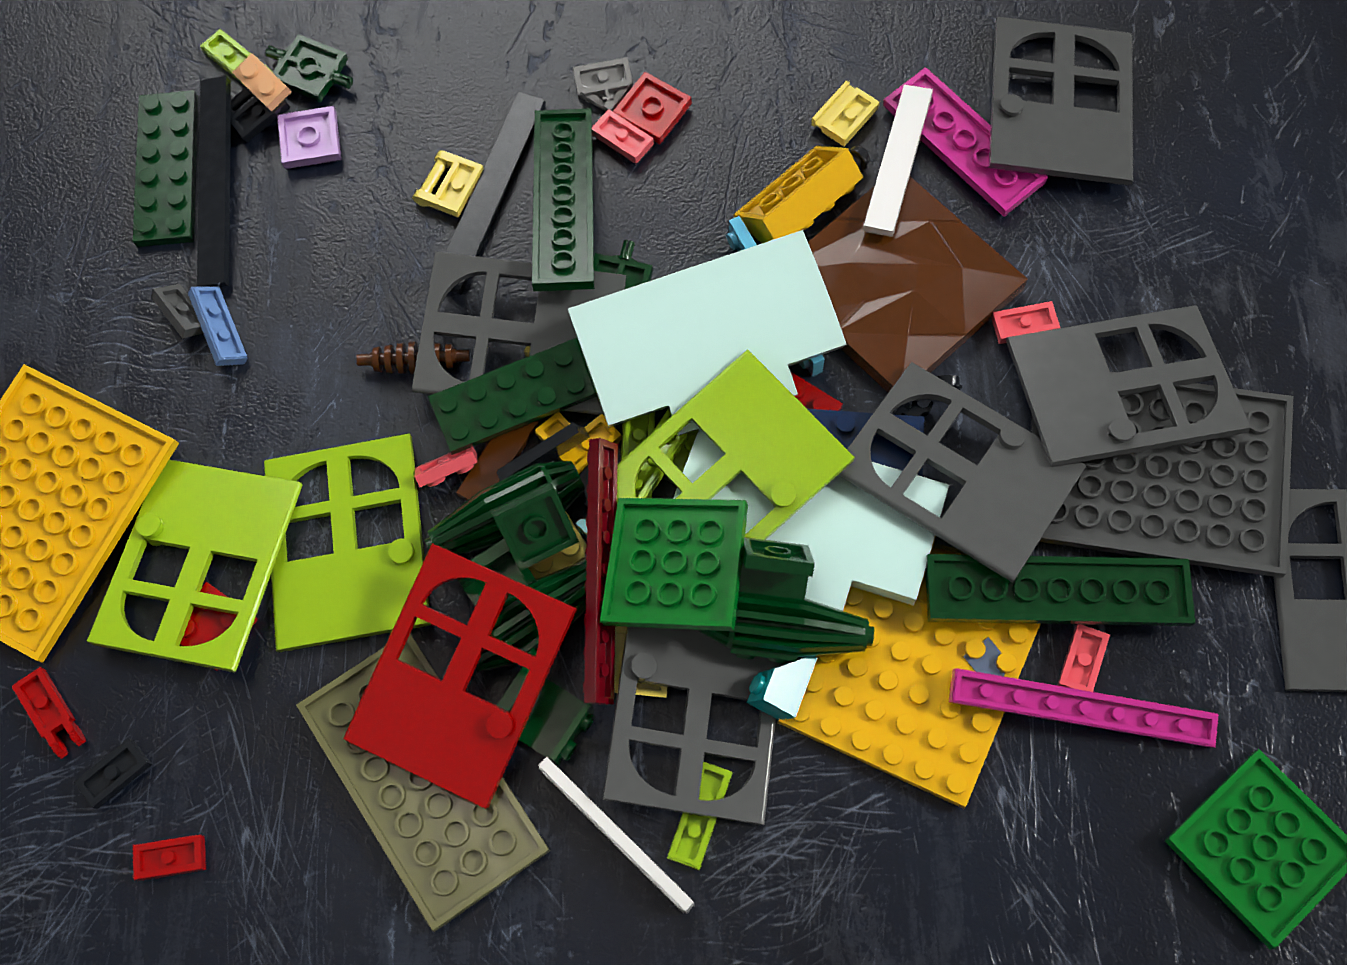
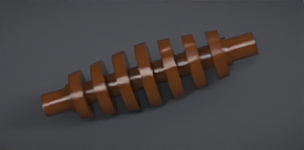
(401, 358)

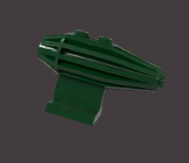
(521, 510)
(775, 615)
(515, 620)

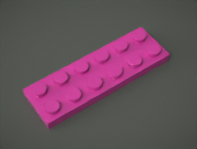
(963, 143)

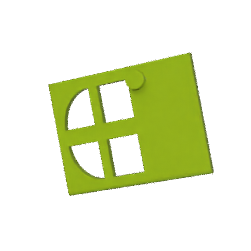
(761, 434)
(208, 515)
(354, 588)

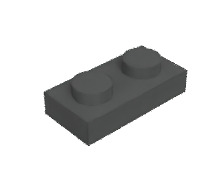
(178, 309)

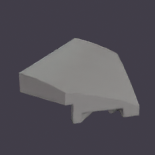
(604, 82)

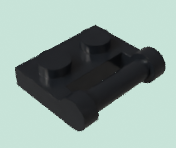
(254, 115)

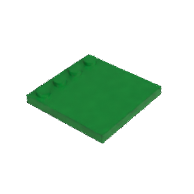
(675, 564)
(1263, 848)

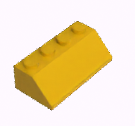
(801, 193)

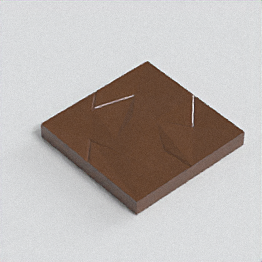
(913, 291)

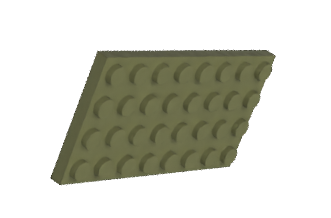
(437, 841)

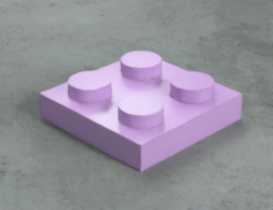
(309, 137)

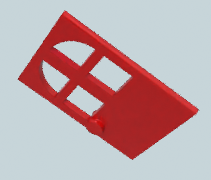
(433, 722)

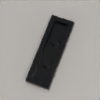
(547, 450)

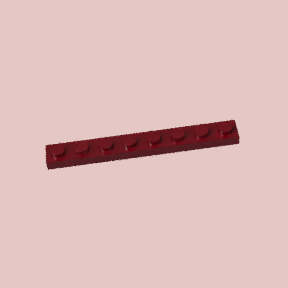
(600, 521)

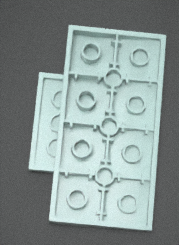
(679, 332)
(847, 531)

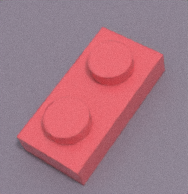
(622, 136)
(1024, 320)
(436, 470)
(1083, 658)

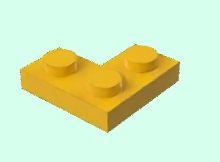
(578, 455)

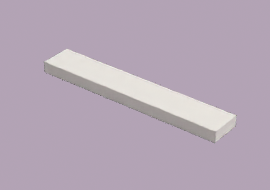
(898, 161)
(616, 836)

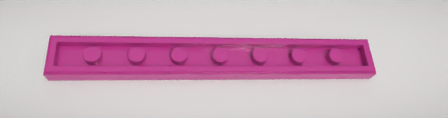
(1083, 707)

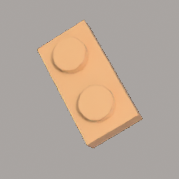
(261, 82)

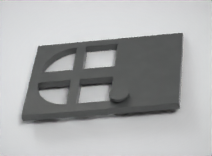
(1058, 136)
(549, 329)
(1079, 399)
(1002, 500)
(1314, 629)
(704, 669)

